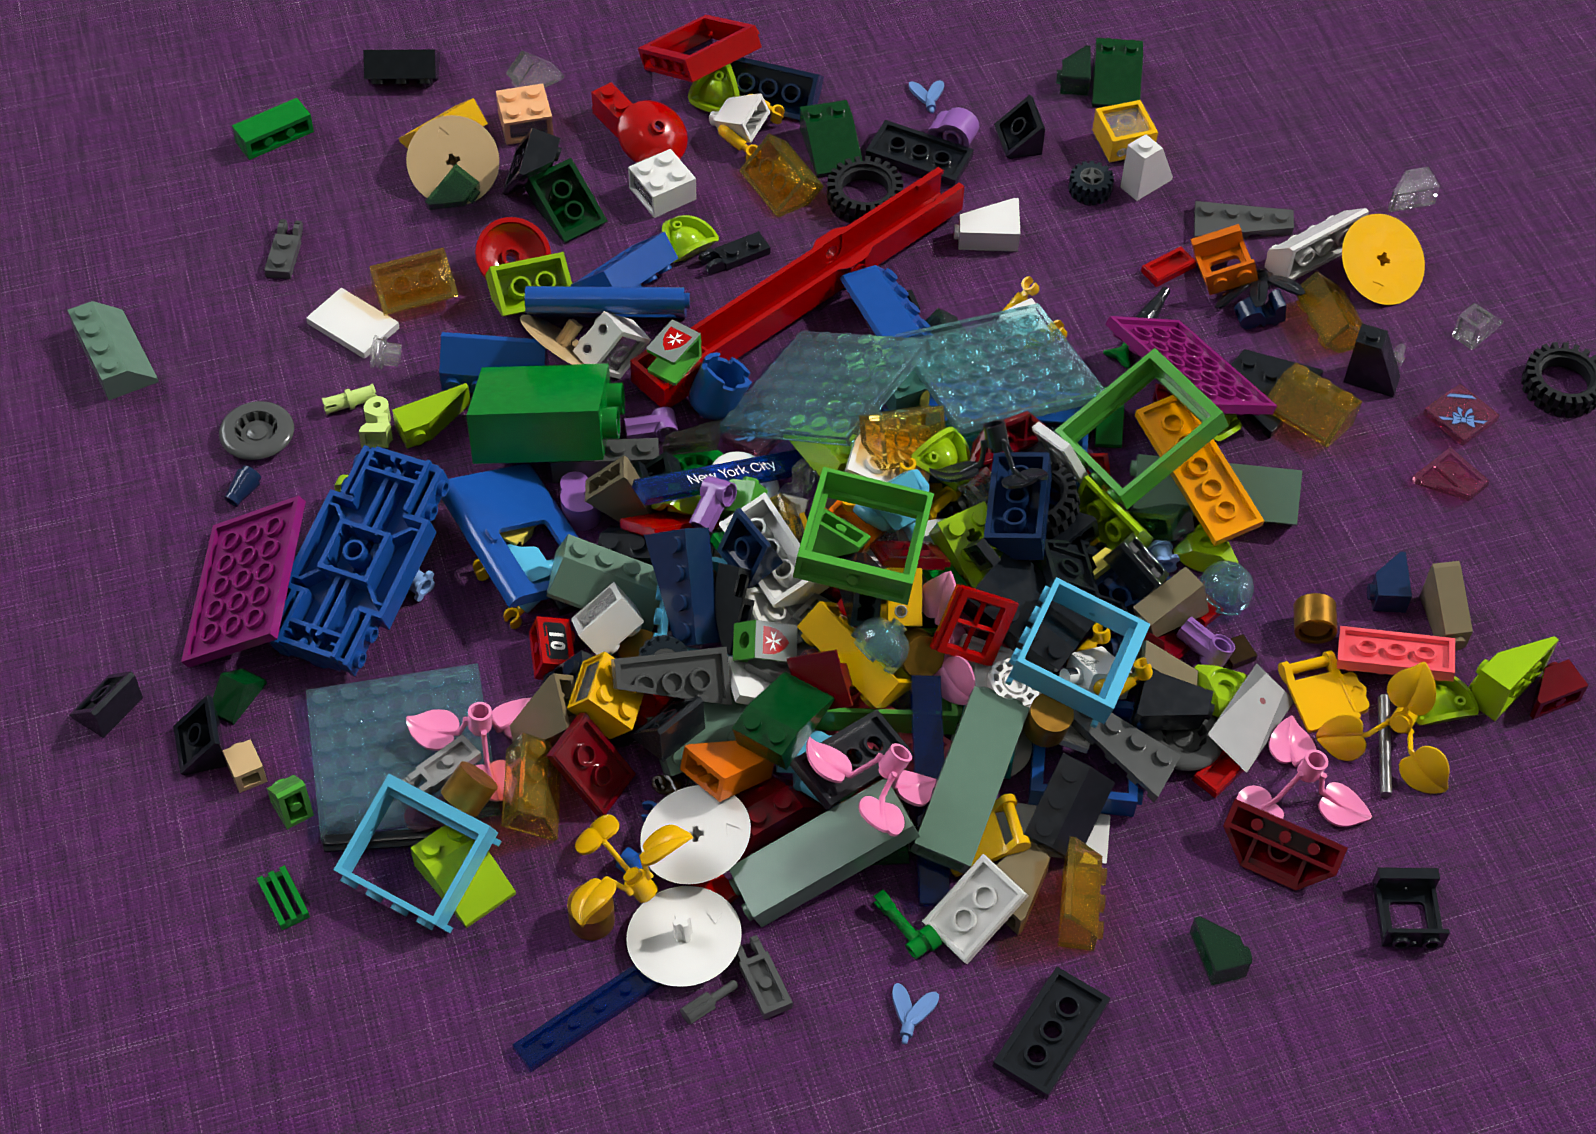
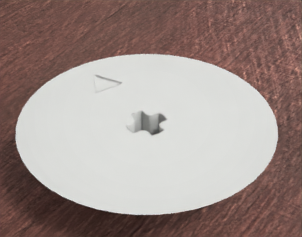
(717, 830)
(665, 925)

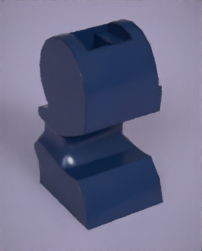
(1270, 313)

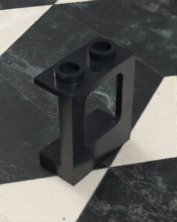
(1408, 887)

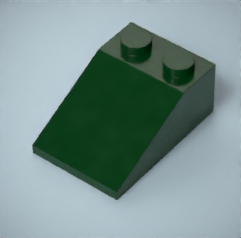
(1116, 71)
(829, 135)
(565, 200)
(781, 719)

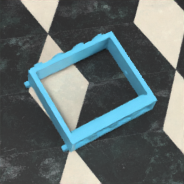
(1101, 612)
(396, 788)

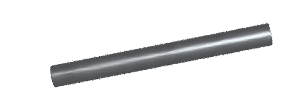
(1384, 747)

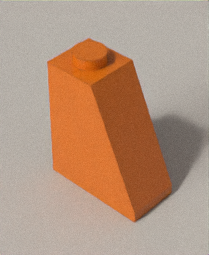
(724, 767)

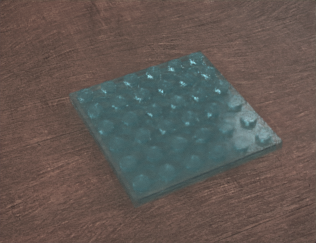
(1002, 367)
(824, 386)
(364, 736)

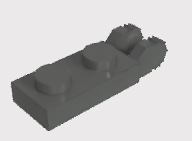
(284, 251)
(763, 980)

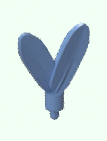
(930, 97)
(909, 1015)

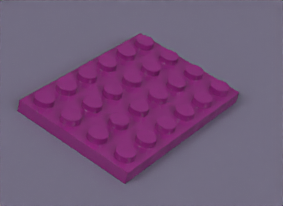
(1195, 360)
(244, 582)

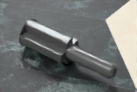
(705, 1003)

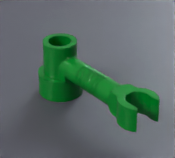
(920, 940)

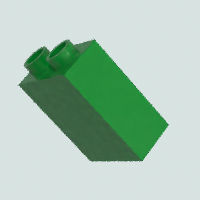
(544, 413)

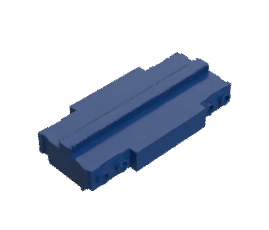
(360, 559)

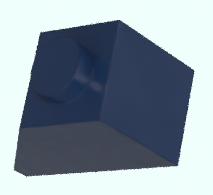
(1391, 586)

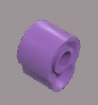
(955, 126)
(573, 505)

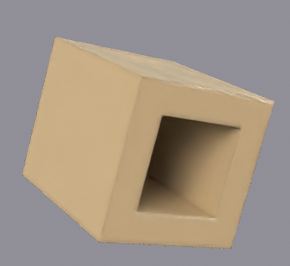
(245, 765)

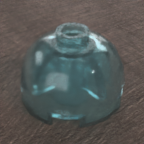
(1228, 587)
(883, 642)

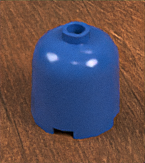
(718, 386)

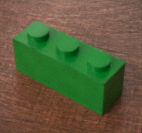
(273, 128)

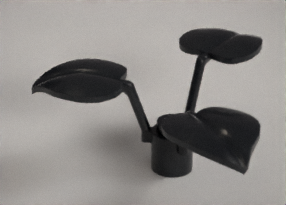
(997, 441)

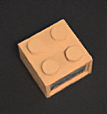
(522, 110)

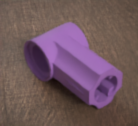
(651, 426)
(714, 497)
(1211, 648)

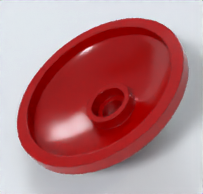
(640, 136)
(509, 238)

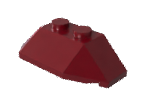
(1019, 436)
(775, 811)
(1281, 847)

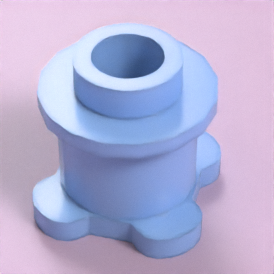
(1163, 553)
(422, 584)

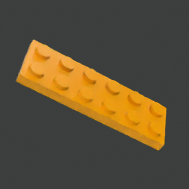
(1205, 477)

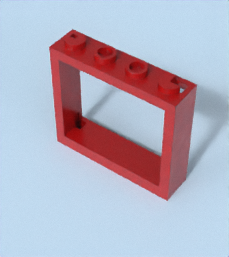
(666, 52)

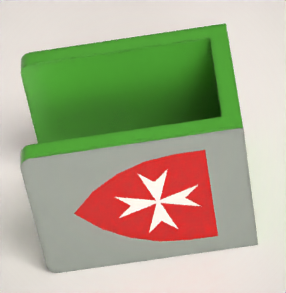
(676, 352)
(764, 641)

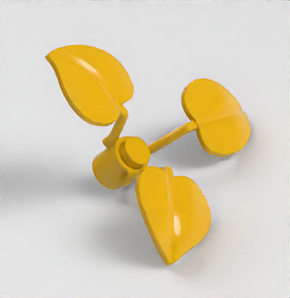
(1414, 695)
(637, 882)

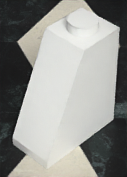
(1144, 168)
(990, 227)

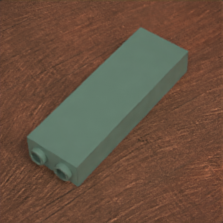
(1271, 490)
(970, 779)
(815, 858)

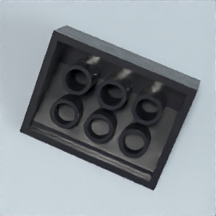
(1023, 583)

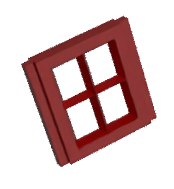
(951, 618)

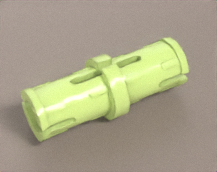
(348, 399)

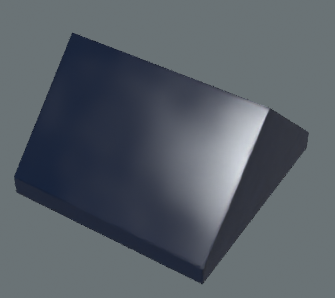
(748, 548)

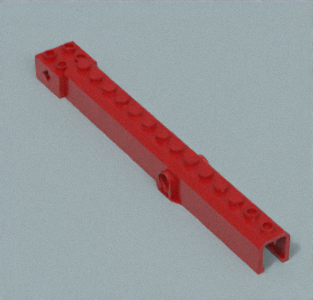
(809, 279)

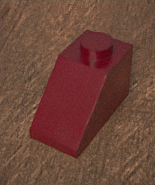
(1557, 688)

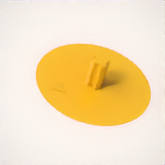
(1383, 259)

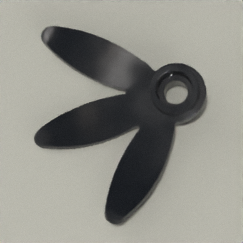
(1259, 288)

